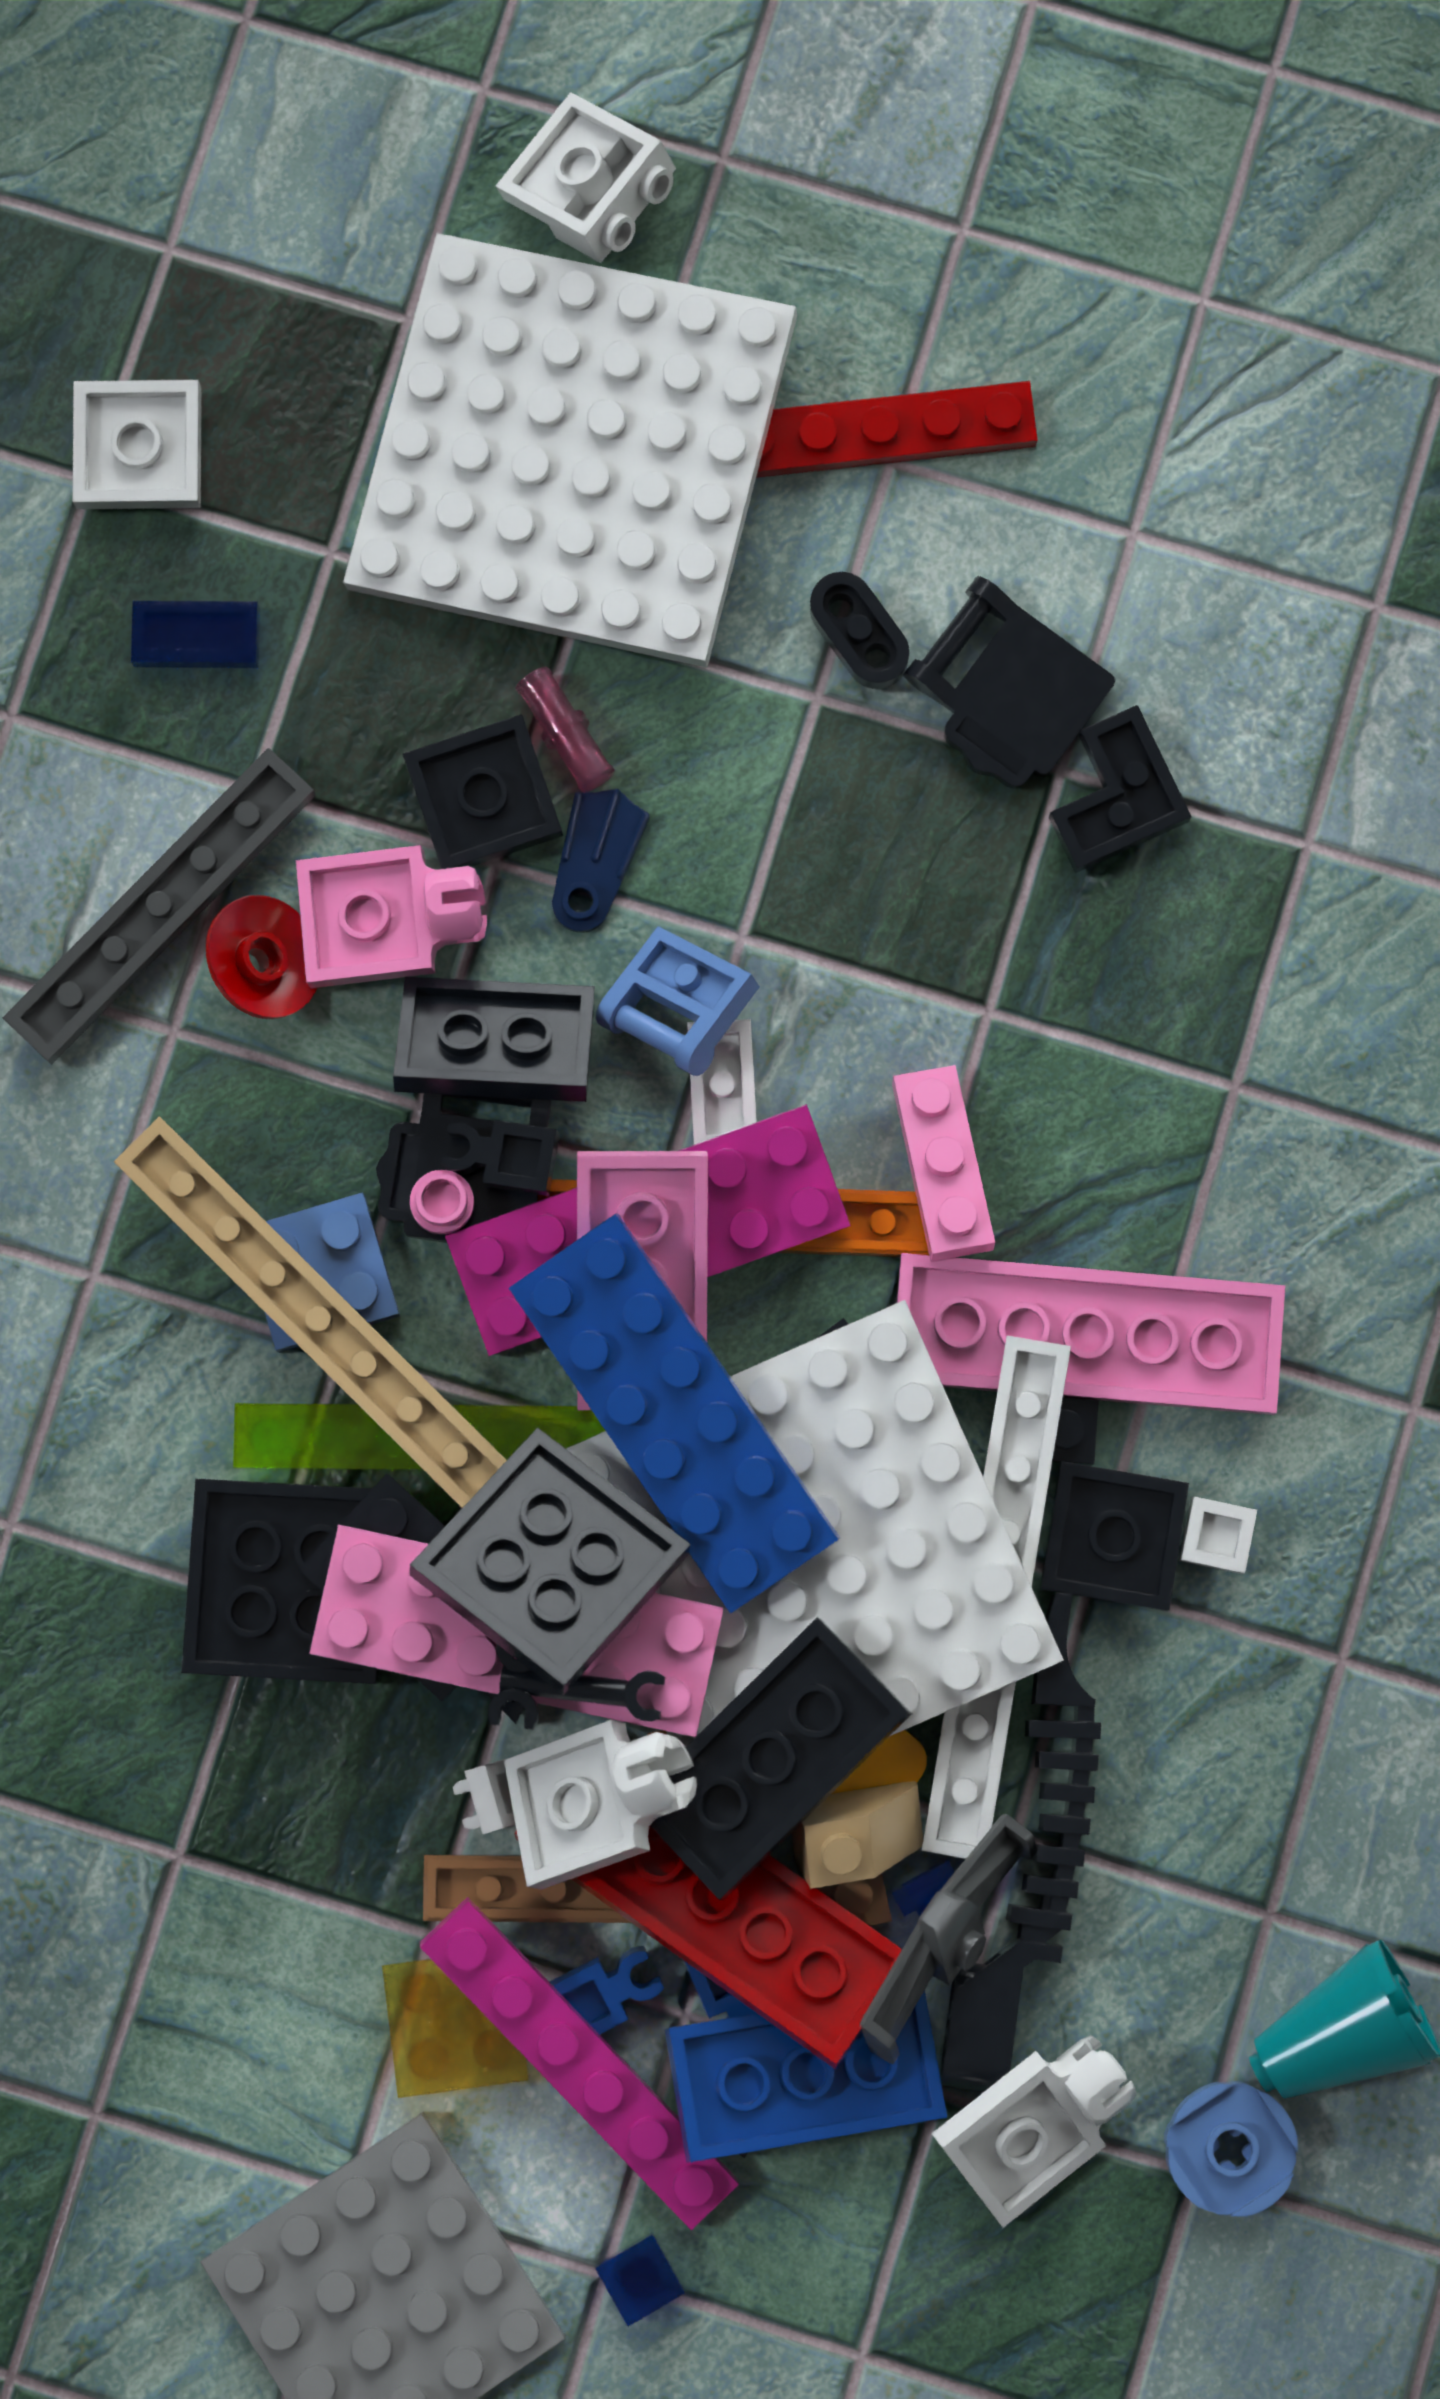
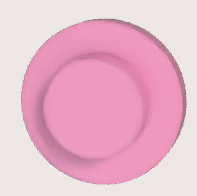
(442, 1202)

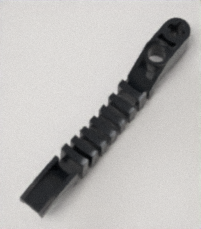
(988, 1995)

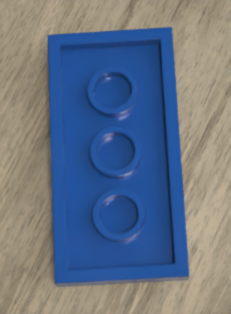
(758, 2089)

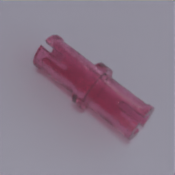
(565, 729)

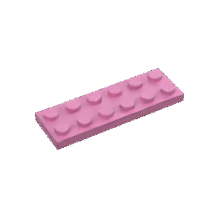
(1127, 1331)
(392, 1623)

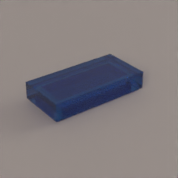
(195, 634)

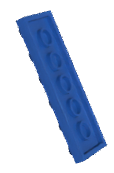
(674, 1413)

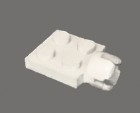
(593, 1799)
(1035, 2126)

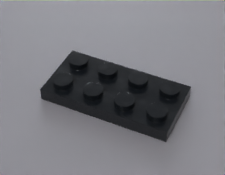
(777, 1756)

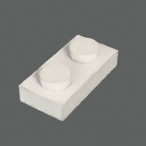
(726, 1091)

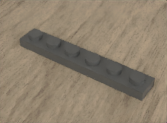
(159, 906)

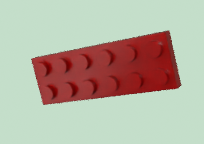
(766, 1944)

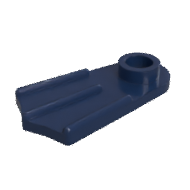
(596, 855)

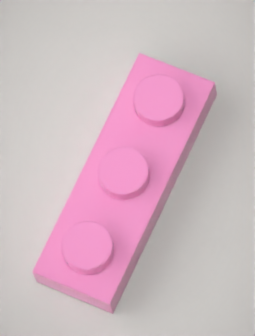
(943, 1163)

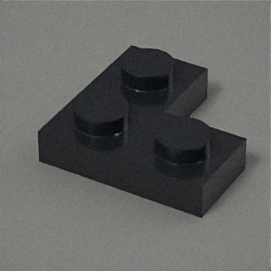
(1136, 796)

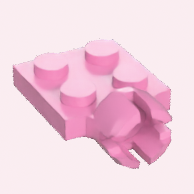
(383, 914)

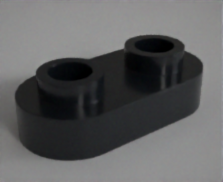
(862, 631)

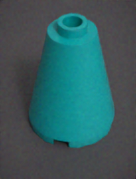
(1347, 2029)

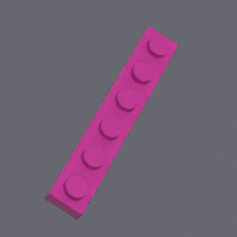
(575, 2061)

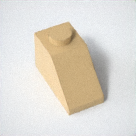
(858, 1834)

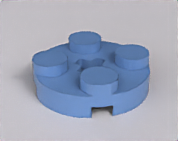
(1268, 2155)

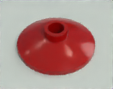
(273, 936)

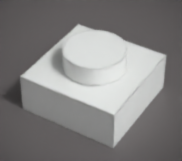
(1218, 1535)

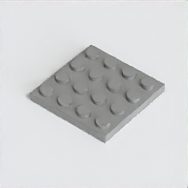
(385, 2282)

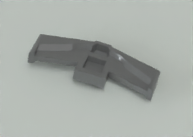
(946, 1934)

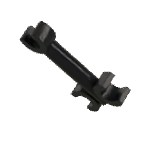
(520, 1684)

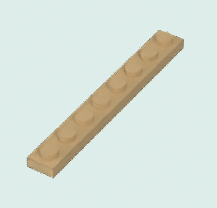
(310, 1311)

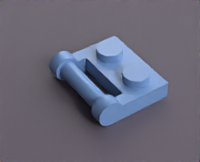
(686, 982)

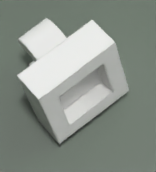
(490, 1797)

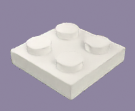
(137, 444)

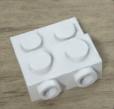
(589, 177)

